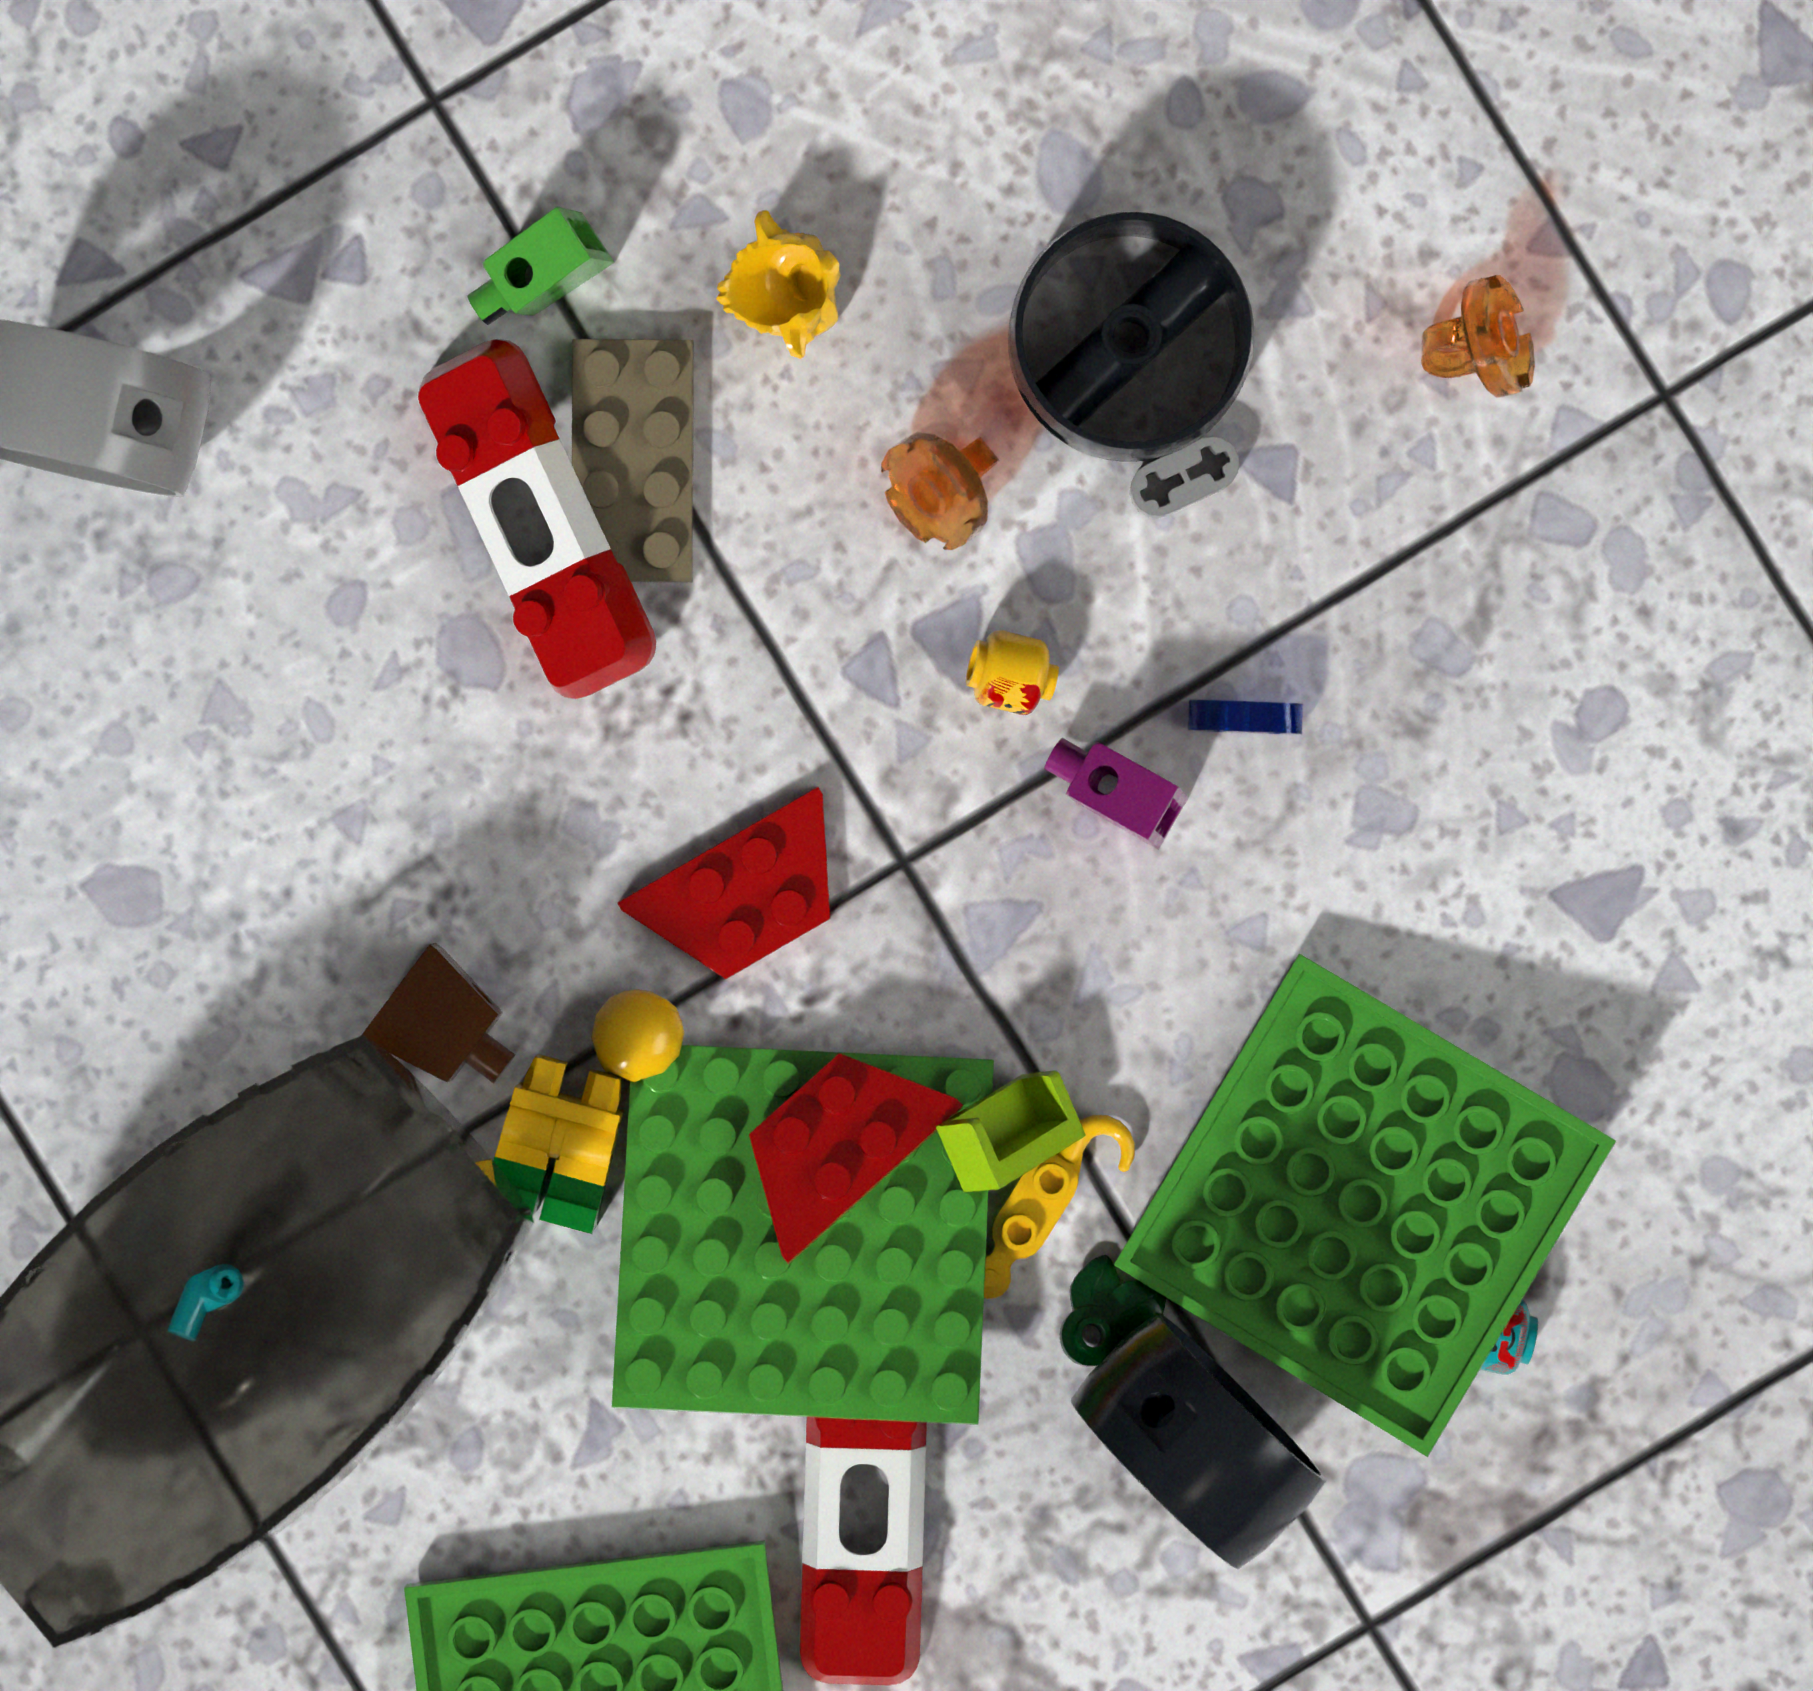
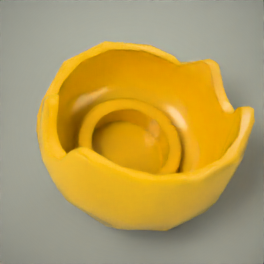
(637, 1034)

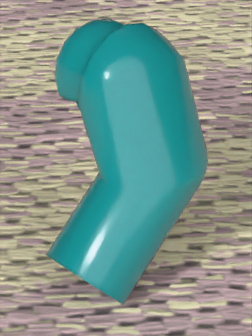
(202, 1295)

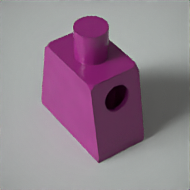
(1139, 803)

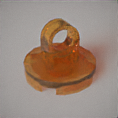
(1485, 340)
(938, 487)

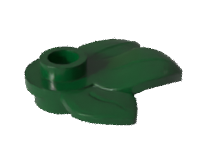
(1109, 1306)

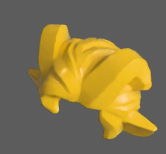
(783, 285)

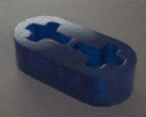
(1245, 717)

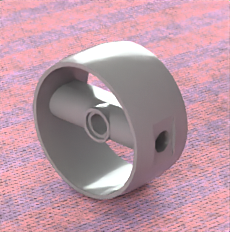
(99, 410)

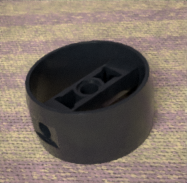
(1164, 311)
(1197, 1441)

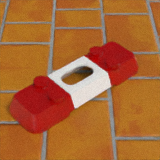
(580, 599)
(862, 1607)

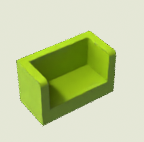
(1010, 1131)

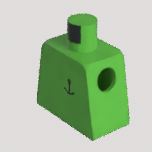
(562, 257)

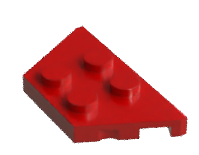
(745, 891)
(838, 1144)

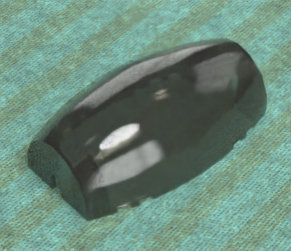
(364, 1266)

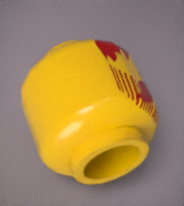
(1011, 672)

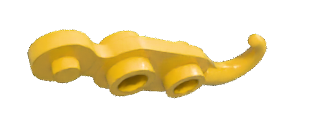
(1041, 1200)

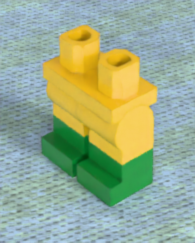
(564, 1128)

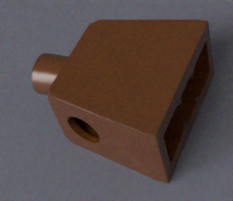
(441, 1021)

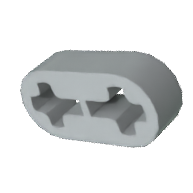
(1190, 490)

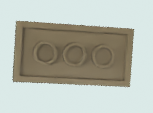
(637, 450)

